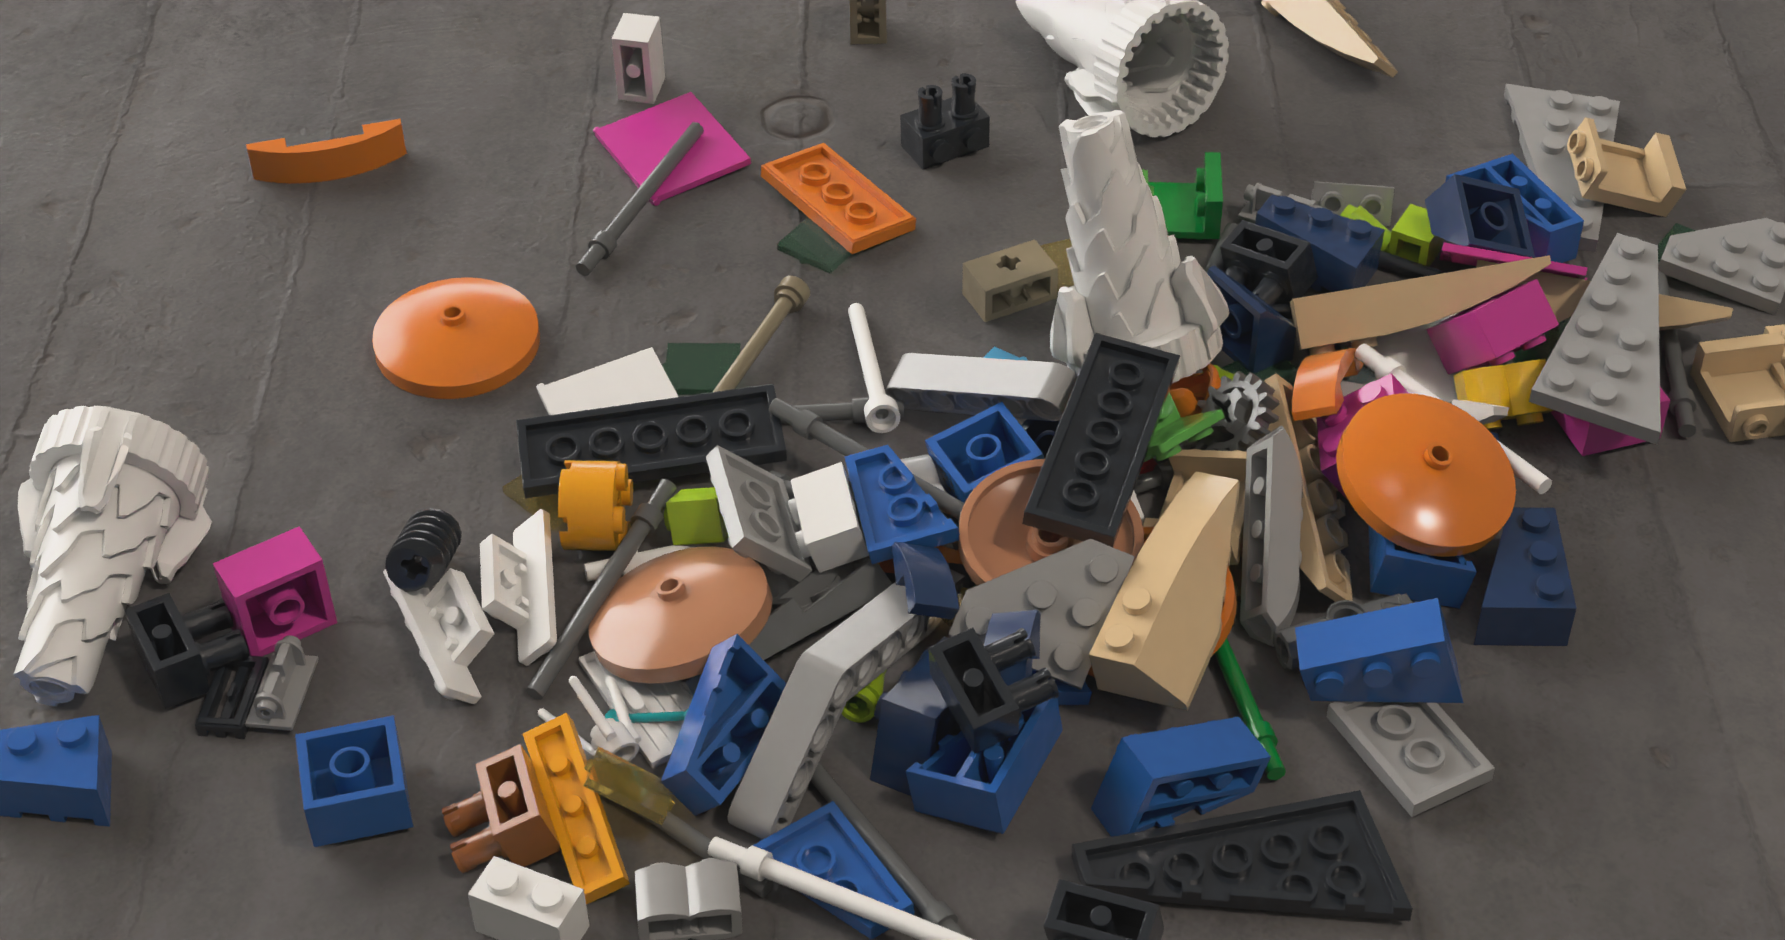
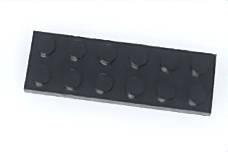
(652, 436)
(1101, 441)

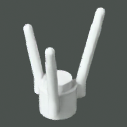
(608, 734)

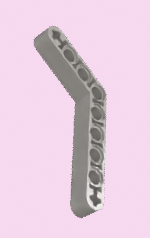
(814, 700)

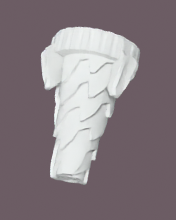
(1137, 56)
(1123, 259)
(99, 510)

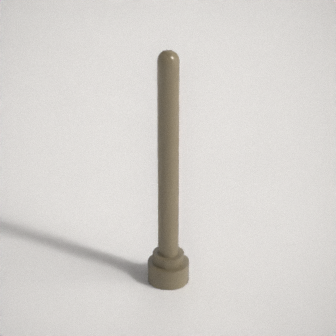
(788, 298)

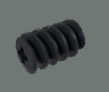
(423, 550)

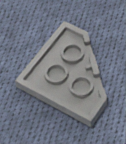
(1732, 260)
(1070, 591)

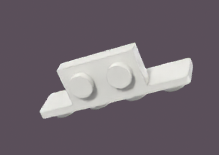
(520, 585)
(447, 630)

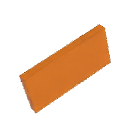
(838, 198)

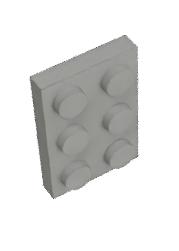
(757, 514)
(1412, 750)

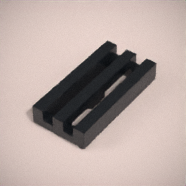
(206, 720)

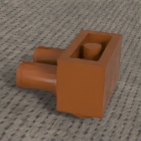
(516, 814)

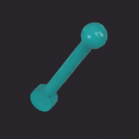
(650, 717)

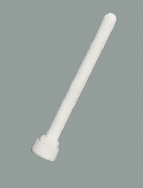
(880, 410)

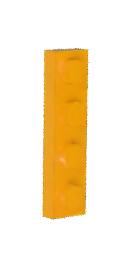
(574, 809)

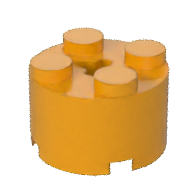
(593, 504)

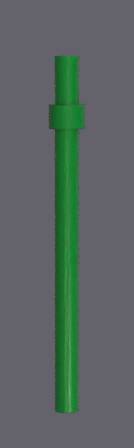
(1248, 709)

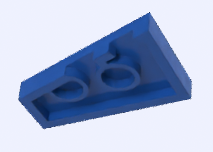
(894, 505)
(833, 850)

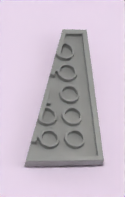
(1544, 127)
(1609, 350)

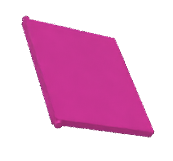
(647, 136)
(1470, 256)

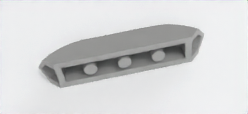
(1271, 536)

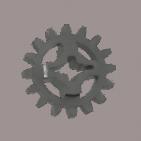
(1247, 412)

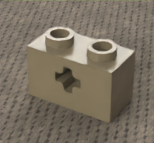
(868, 22)
(1010, 280)

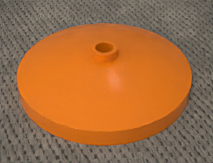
(456, 338)
(1425, 475)

